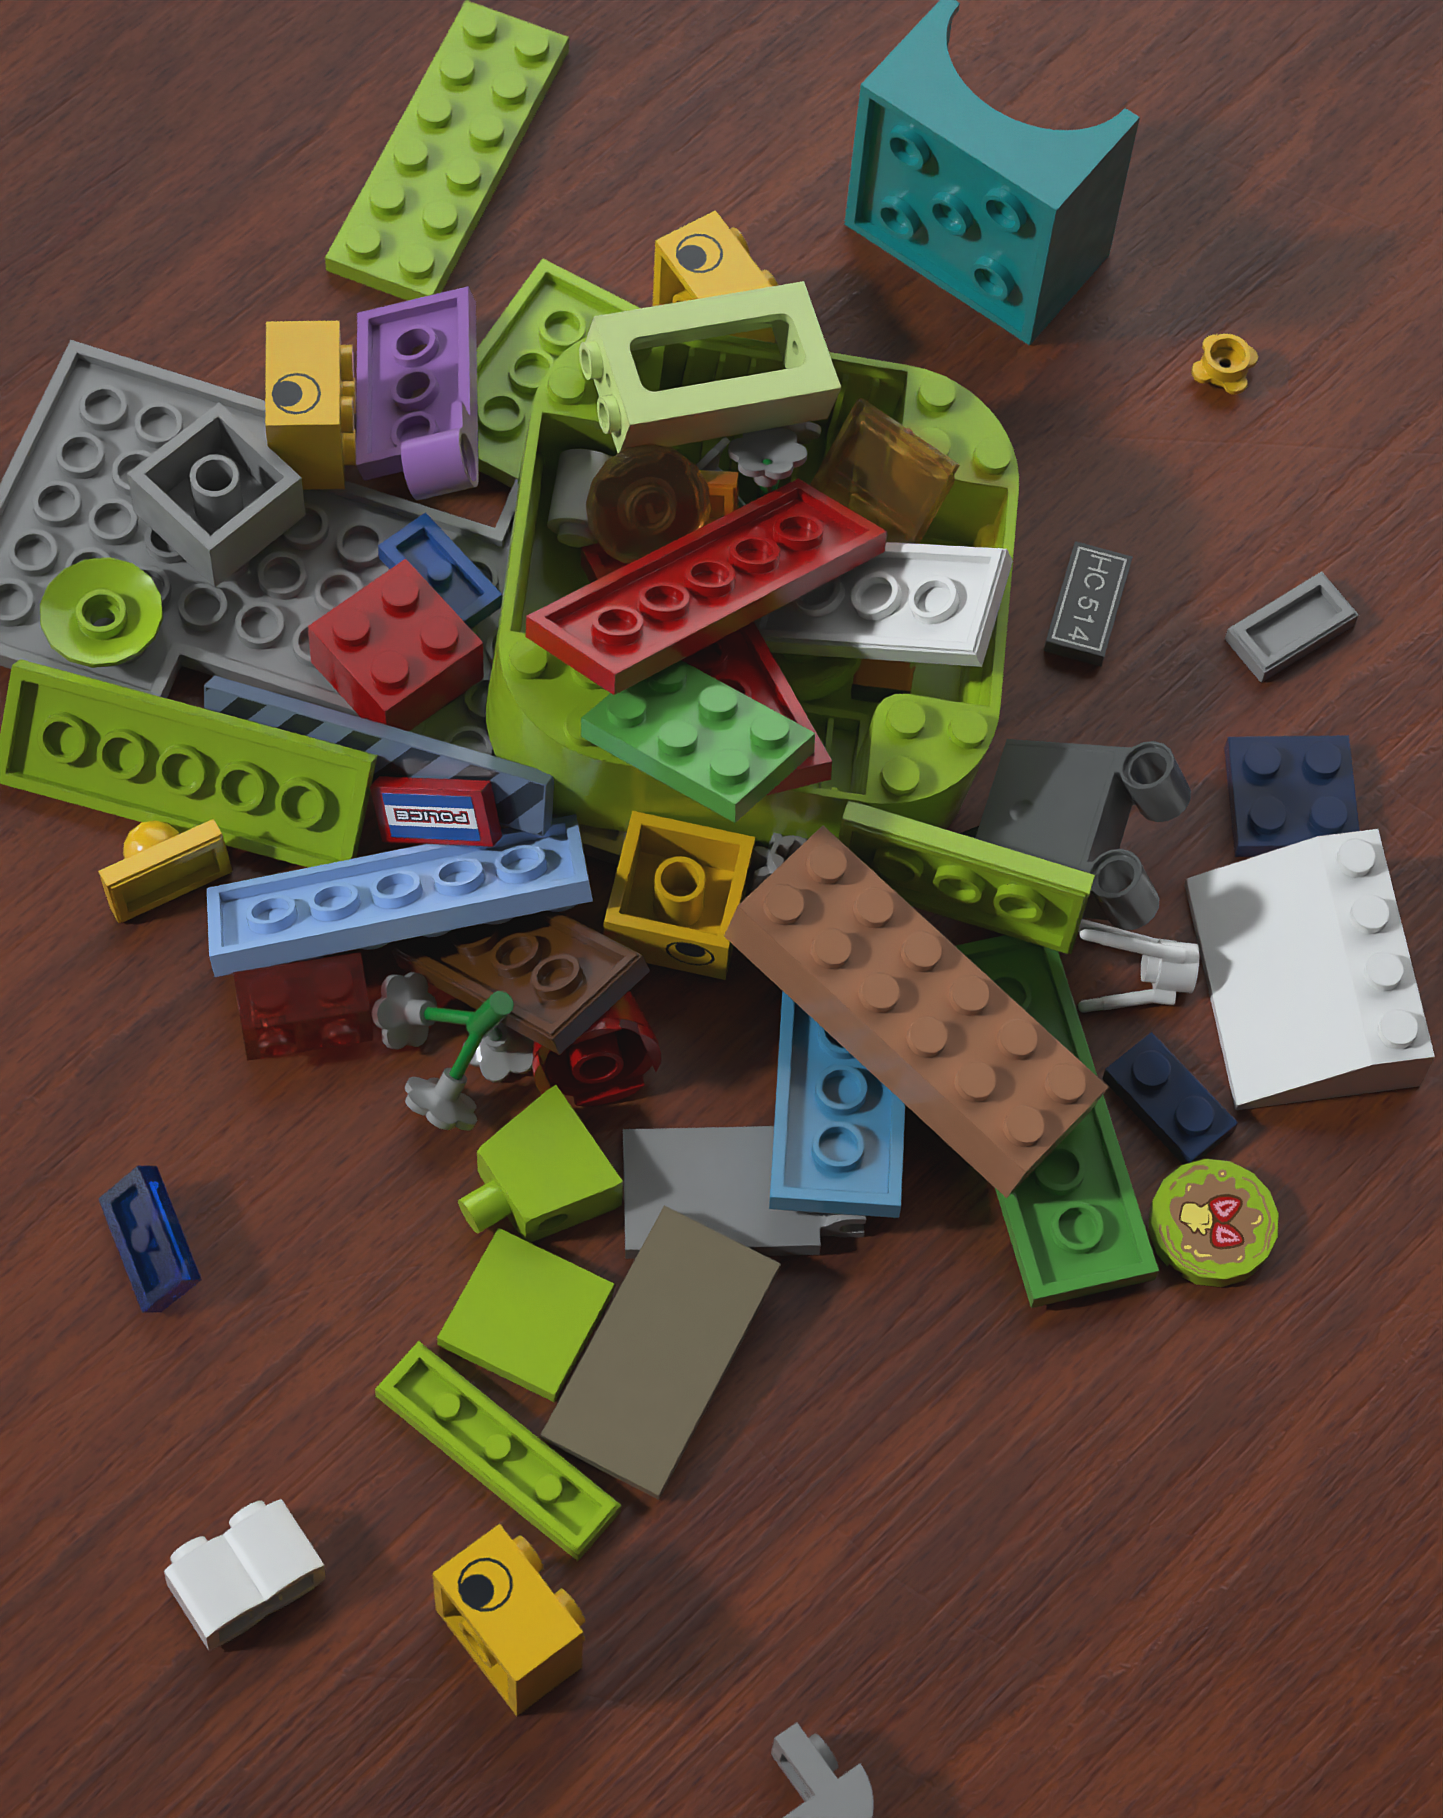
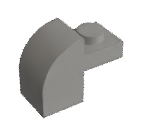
(810, 1769)

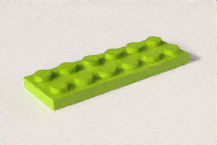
(447, 154)
(183, 766)

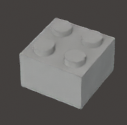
(217, 494)

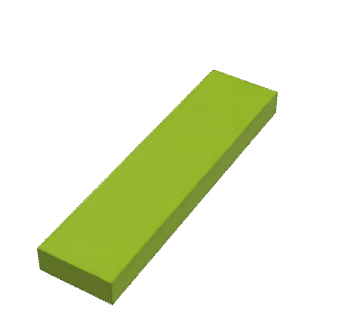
(498, 1450)

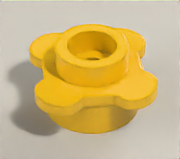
(1229, 350)

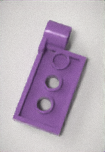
(438, 431)

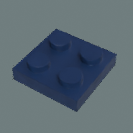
(1288, 790)

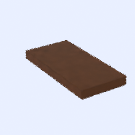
(547, 963)

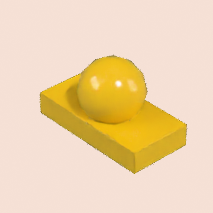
(163, 866)

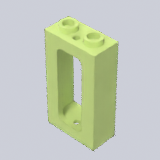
(715, 408)

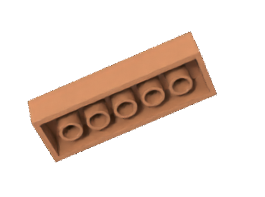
(914, 1010)

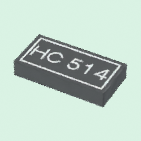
(1088, 604)

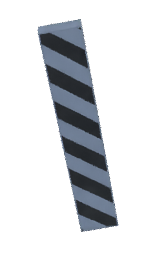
(520, 791)

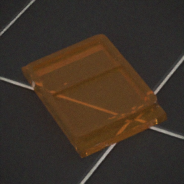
(886, 474)

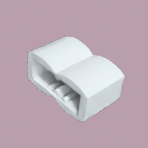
(244, 1572)

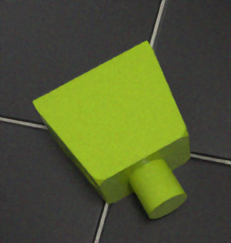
(542, 1173)

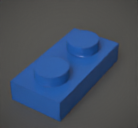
(443, 568)

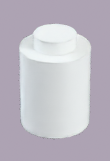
(570, 491)

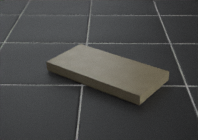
(661, 1352)

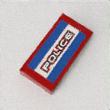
(436, 811)

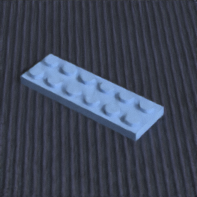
(394, 897)

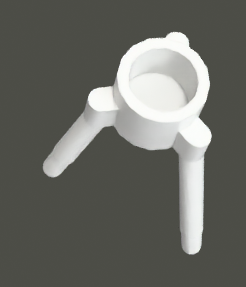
(1164, 963)

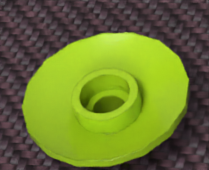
(97, 591)

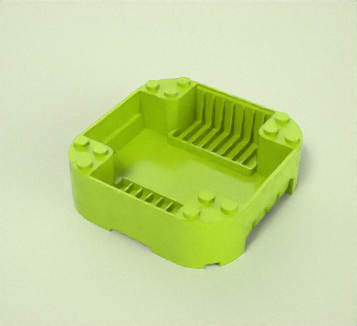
(895, 755)

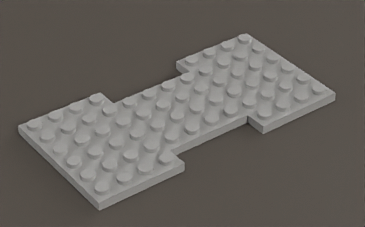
(73, 502)

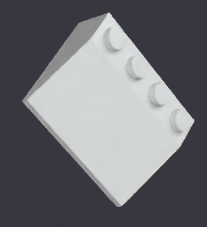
(1310, 973)

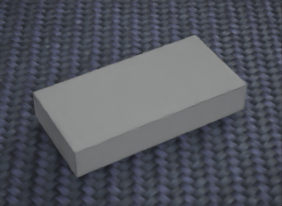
(1291, 627)

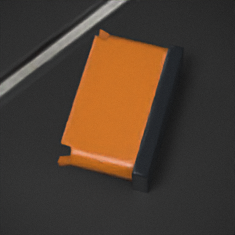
(881, 679)

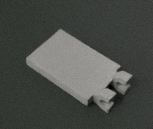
(721, 1182)

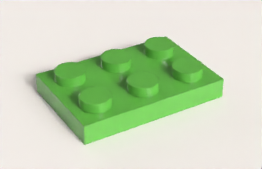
(700, 738)

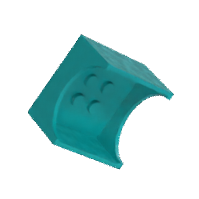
(976, 198)

